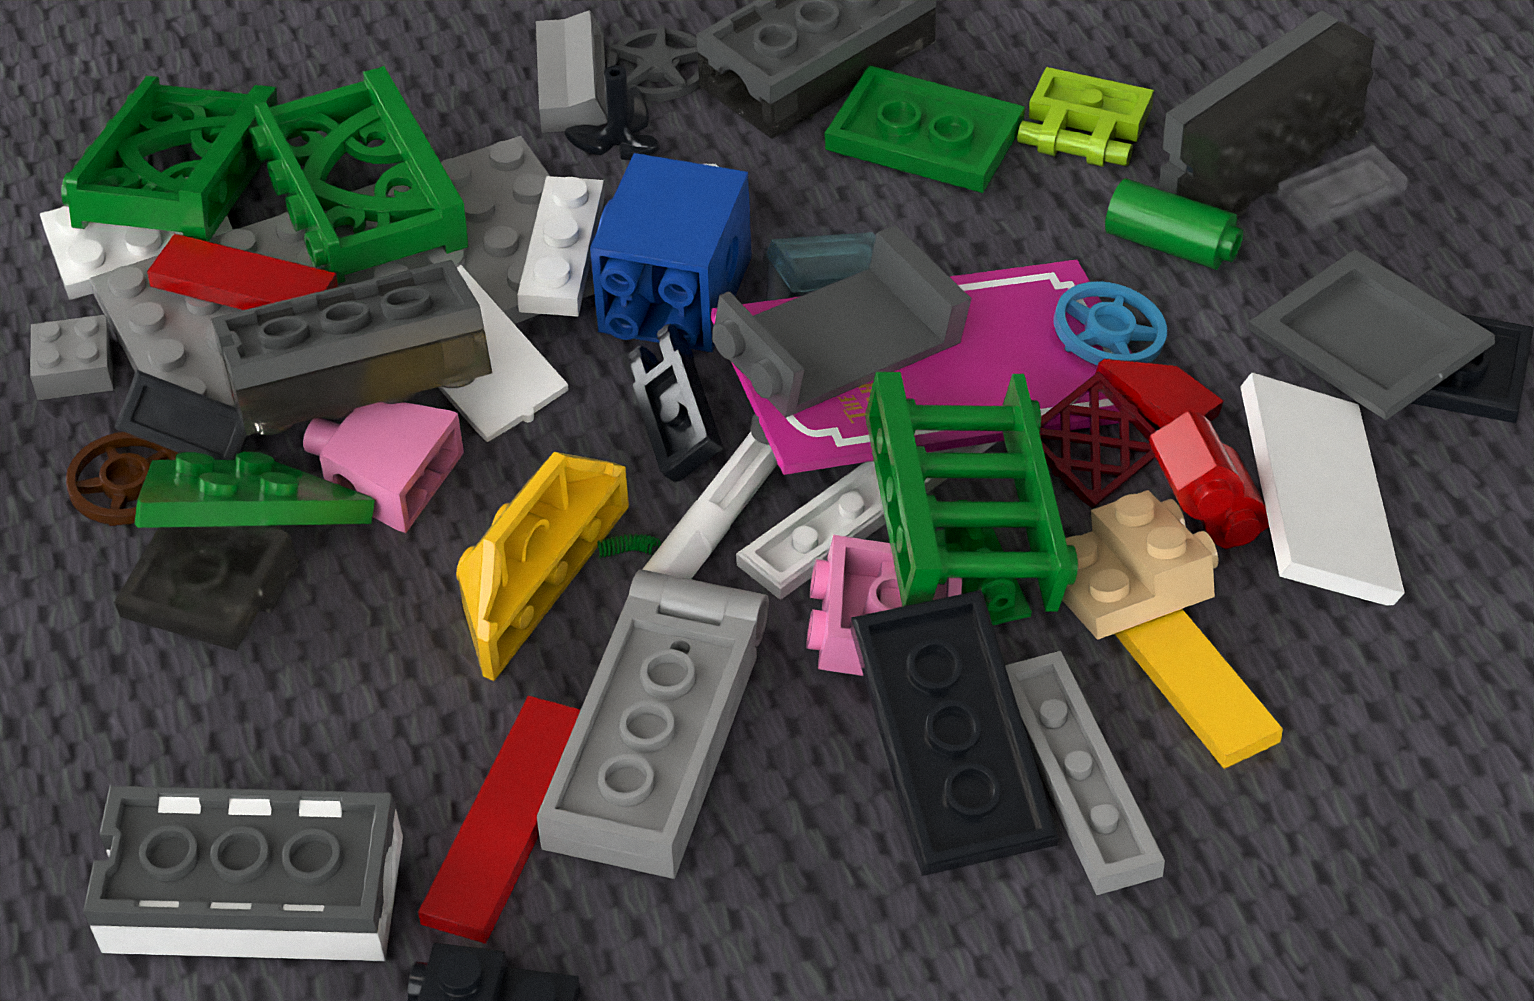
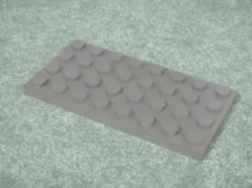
(174, 332)

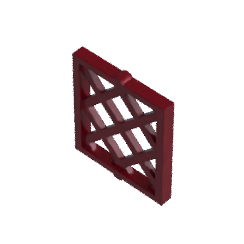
(1127, 414)

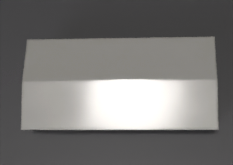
(570, 73)

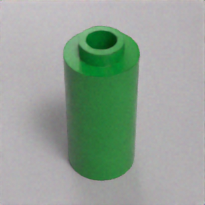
(1173, 224)

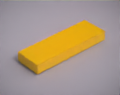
(1202, 687)

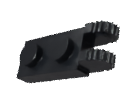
(674, 405)

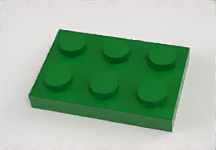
(925, 128)

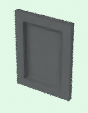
(1371, 333)

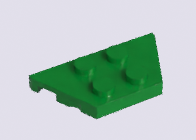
(243, 492)

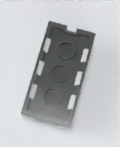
(245, 873)

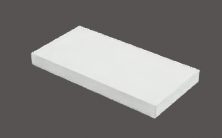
(1320, 491)

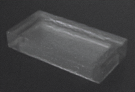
(1342, 187)

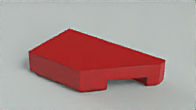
(1160, 390)

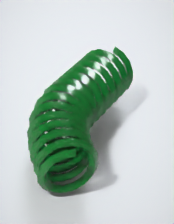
(629, 545)

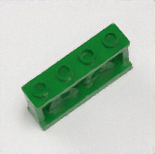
(364, 111)
(123, 189)

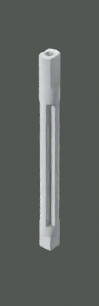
(714, 511)

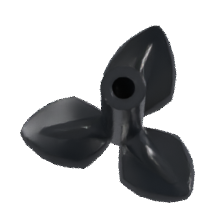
(625, 115)

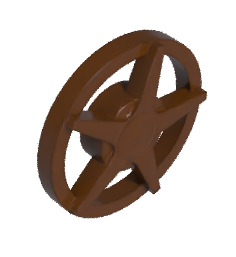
(119, 477)

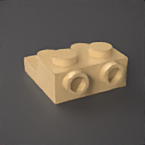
(1138, 565)

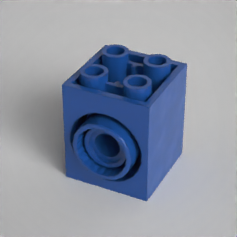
(670, 248)

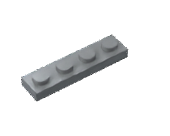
(1083, 776)

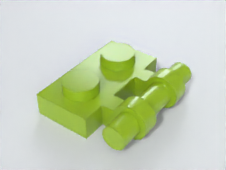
(1089, 105)

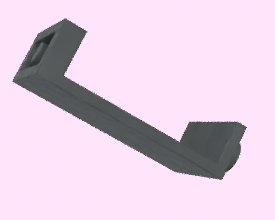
(845, 330)

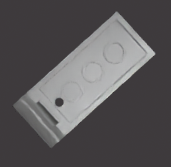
(653, 724)

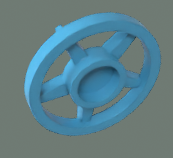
(1109, 323)

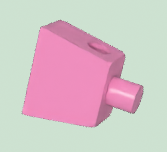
(390, 454)

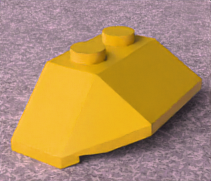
(536, 551)

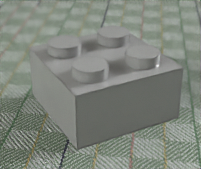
(71, 357)

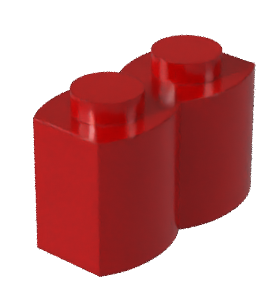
(1210, 480)

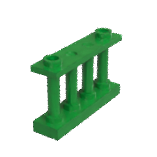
(914, 515)

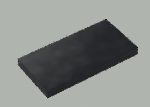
(952, 733)

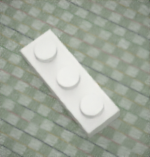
(560, 246)

